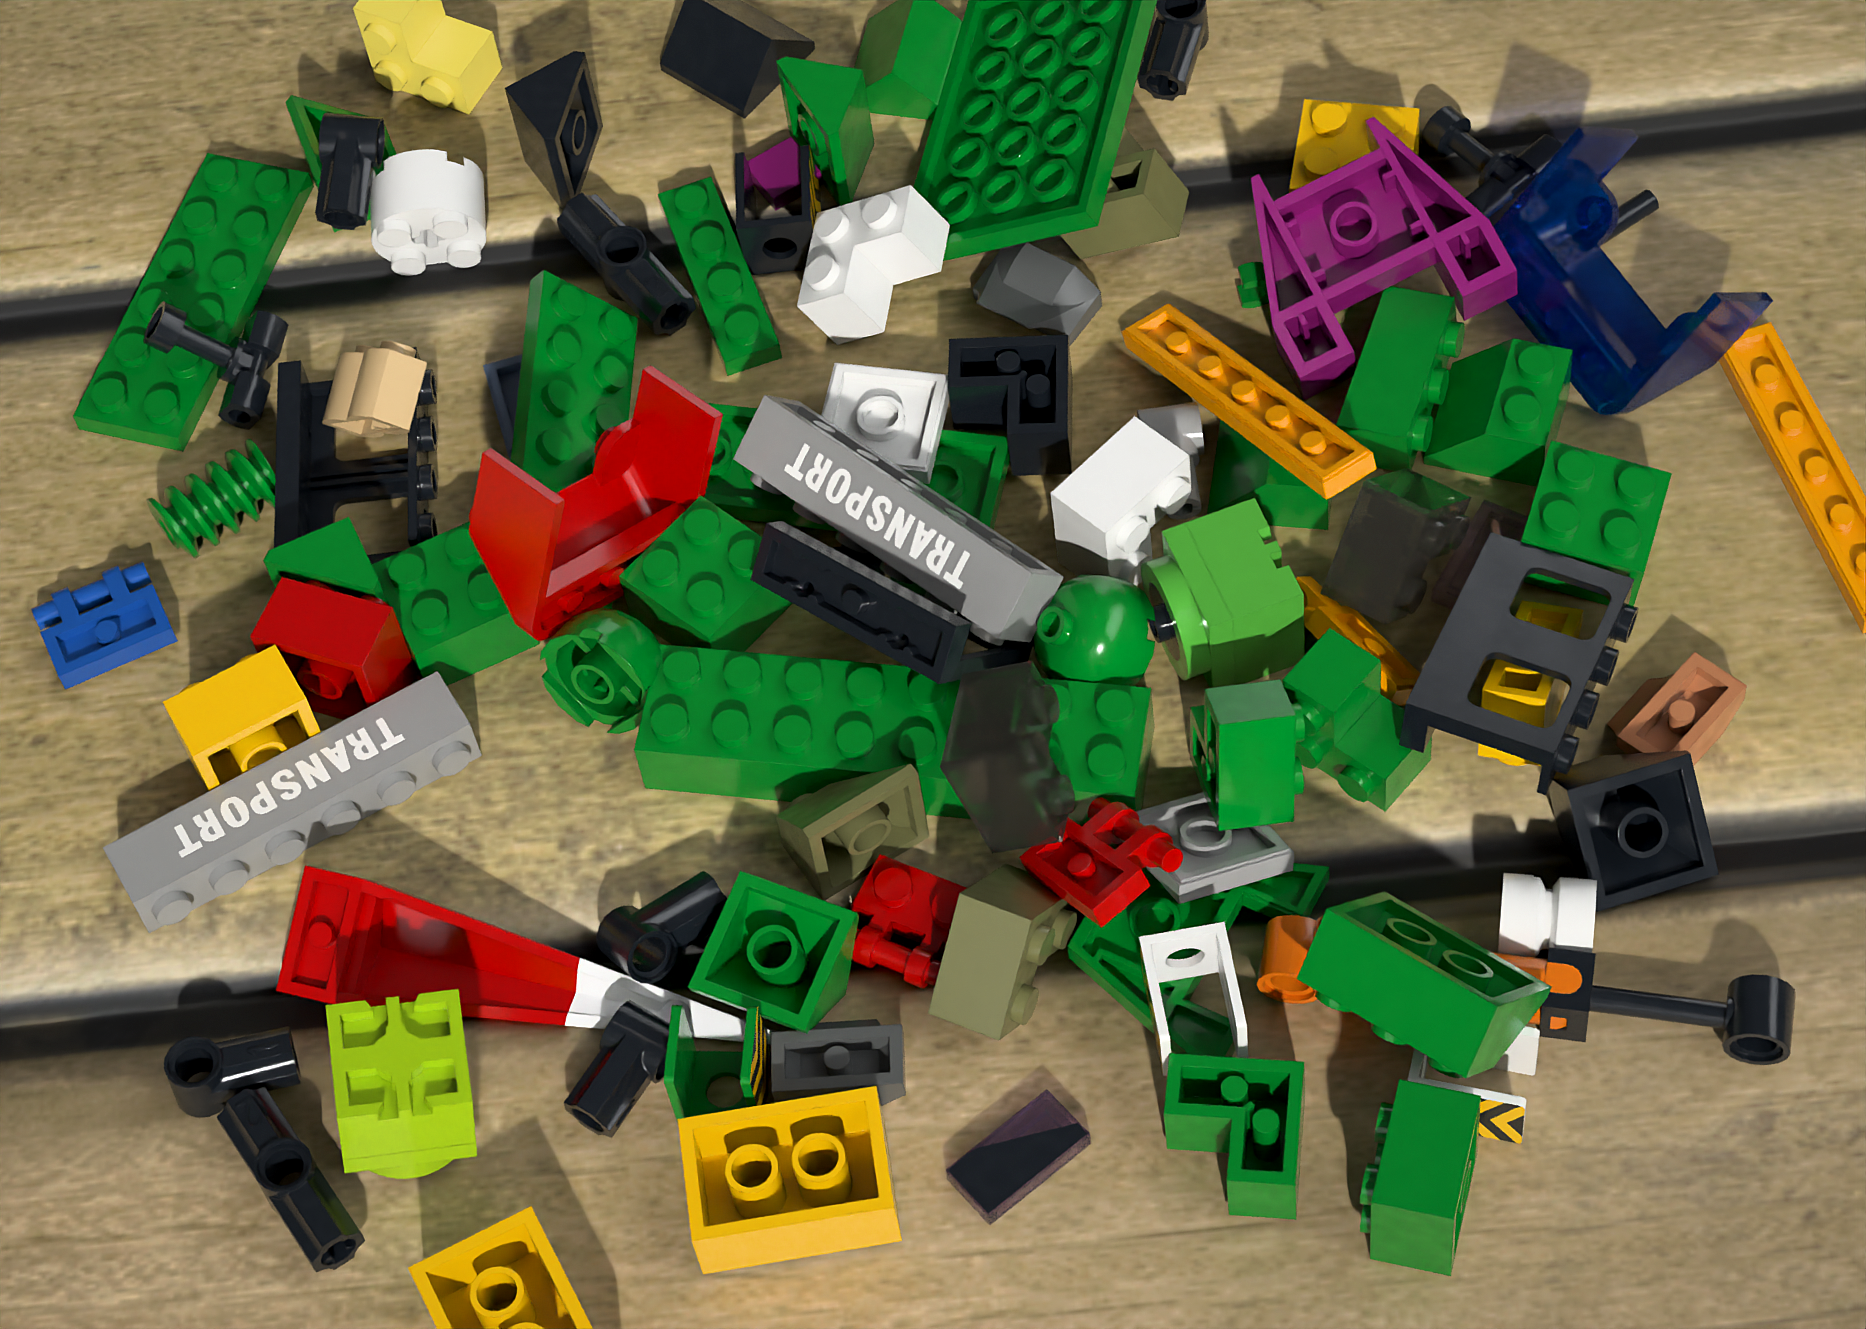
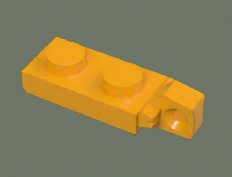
(1324, 613)

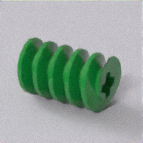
(216, 500)

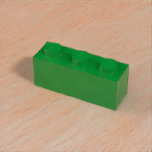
(1402, 375)

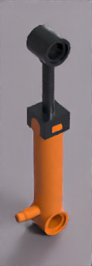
(1753, 1019)

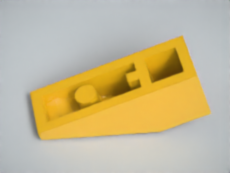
(1524, 692)

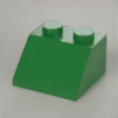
(1502, 411)

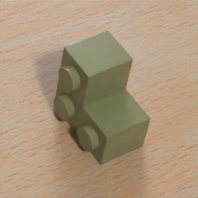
(1140, 206)
(993, 950)

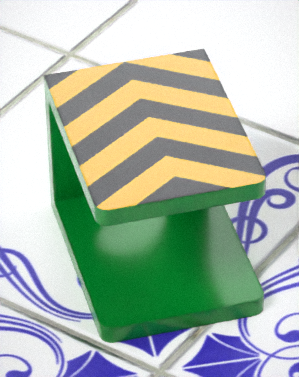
(691, 1071)

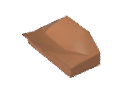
(1679, 710)

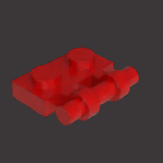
(1092, 873)
(910, 905)

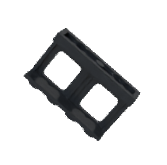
(316, 483)
(880, 611)
(1486, 630)

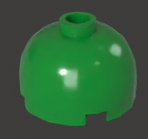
(1095, 632)
(602, 668)

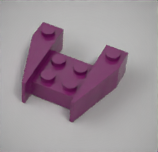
(1361, 235)

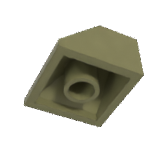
(849, 823)

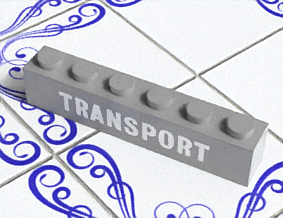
(897, 520)
(293, 802)

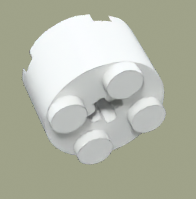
(427, 211)

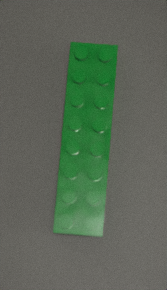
(804, 722)

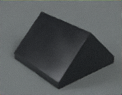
(730, 52)
(557, 123)

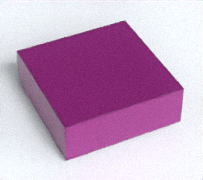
(778, 173)

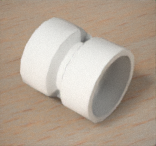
(1544, 917)

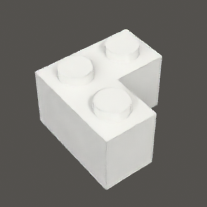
(862, 253)
(1116, 499)

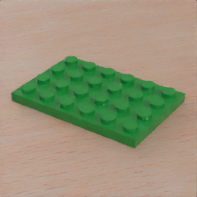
(1031, 118)

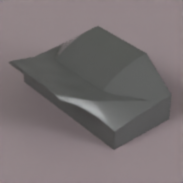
(1038, 291)
(839, 1059)

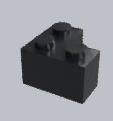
(1017, 386)

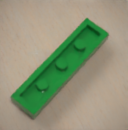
(719, 276)

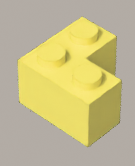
(427, 52)

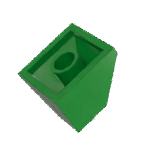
(1248, 473)

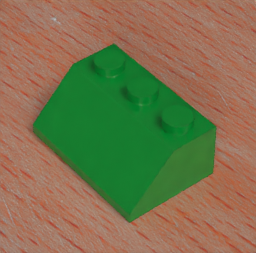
(1420, 983)

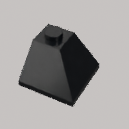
(1634, 824)

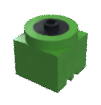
(1225, 598)

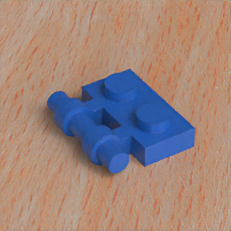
(106, 635)

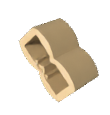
(375, 390)

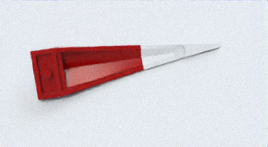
(378, 942)

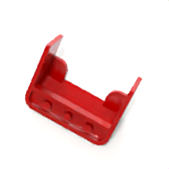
(568, 547)

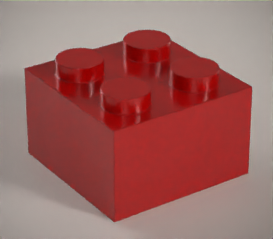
(336, 646)

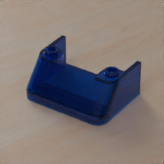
(1583, 303)

